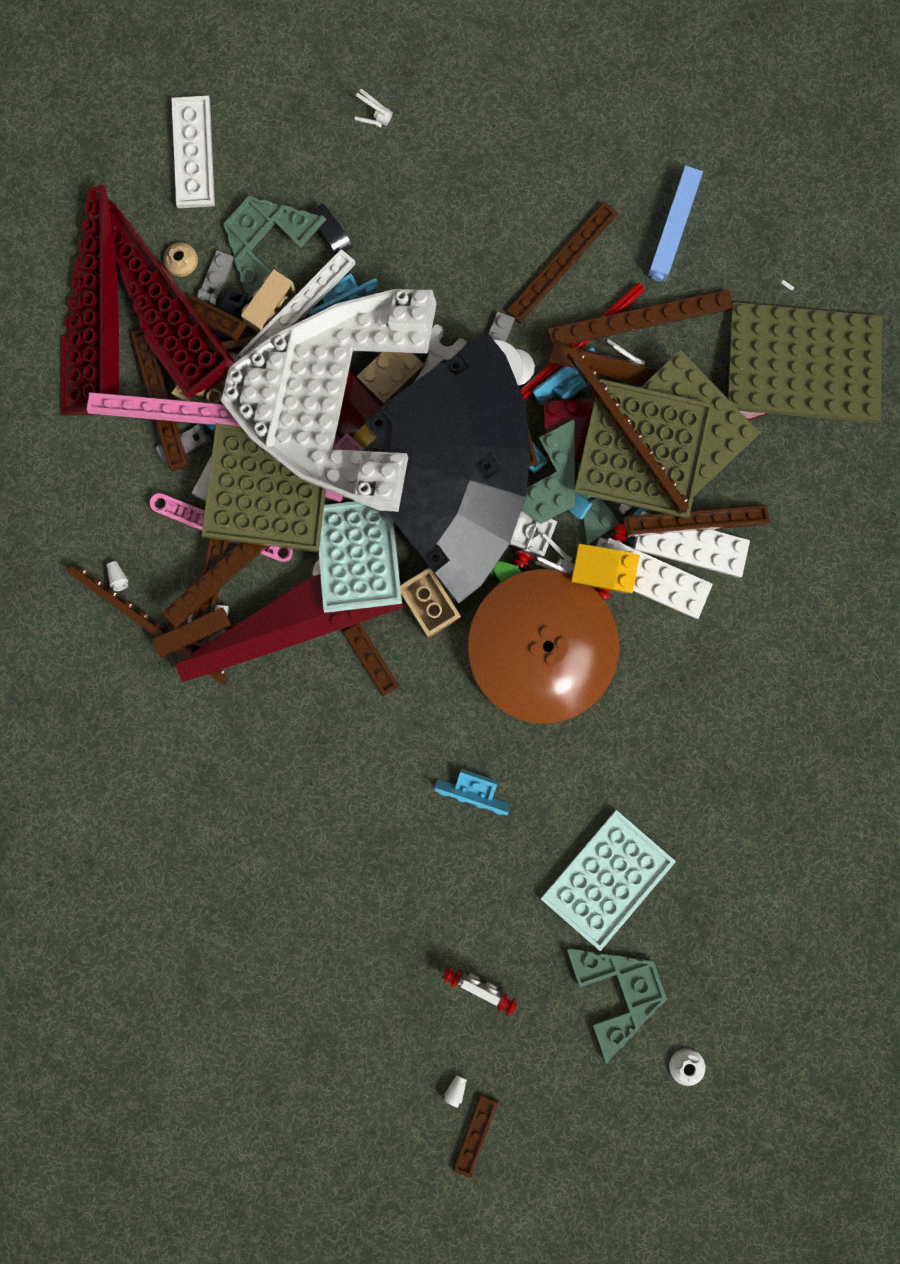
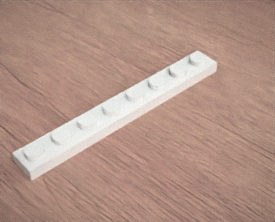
(304, 300)

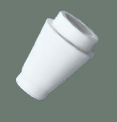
(117, 578)
(455, 1091)

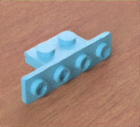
(344, 291)
(563, 383)
(474, 790)

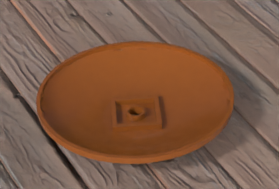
(510, 655)

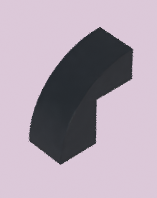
(332, 230)
(233, 305)

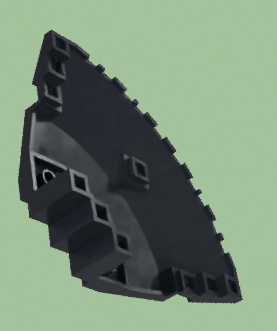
(450, 429)

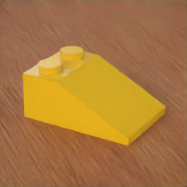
(605, 568)

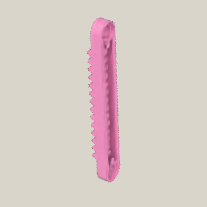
(194, 517)

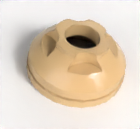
(184, 266)

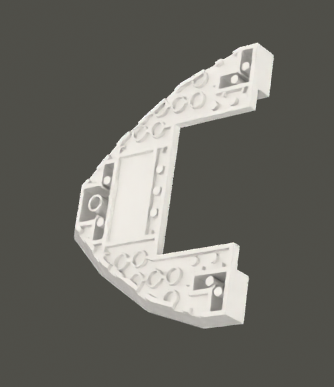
(295, 382)

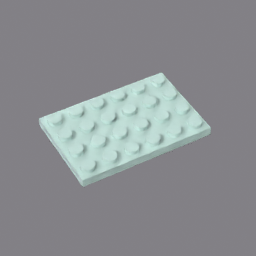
(358, 558)
(608, 880)

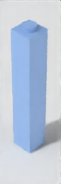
(675, 223)

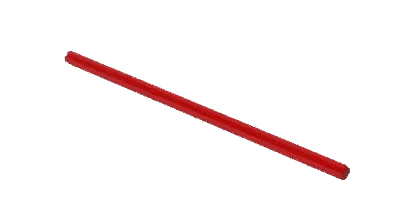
(551, 368)

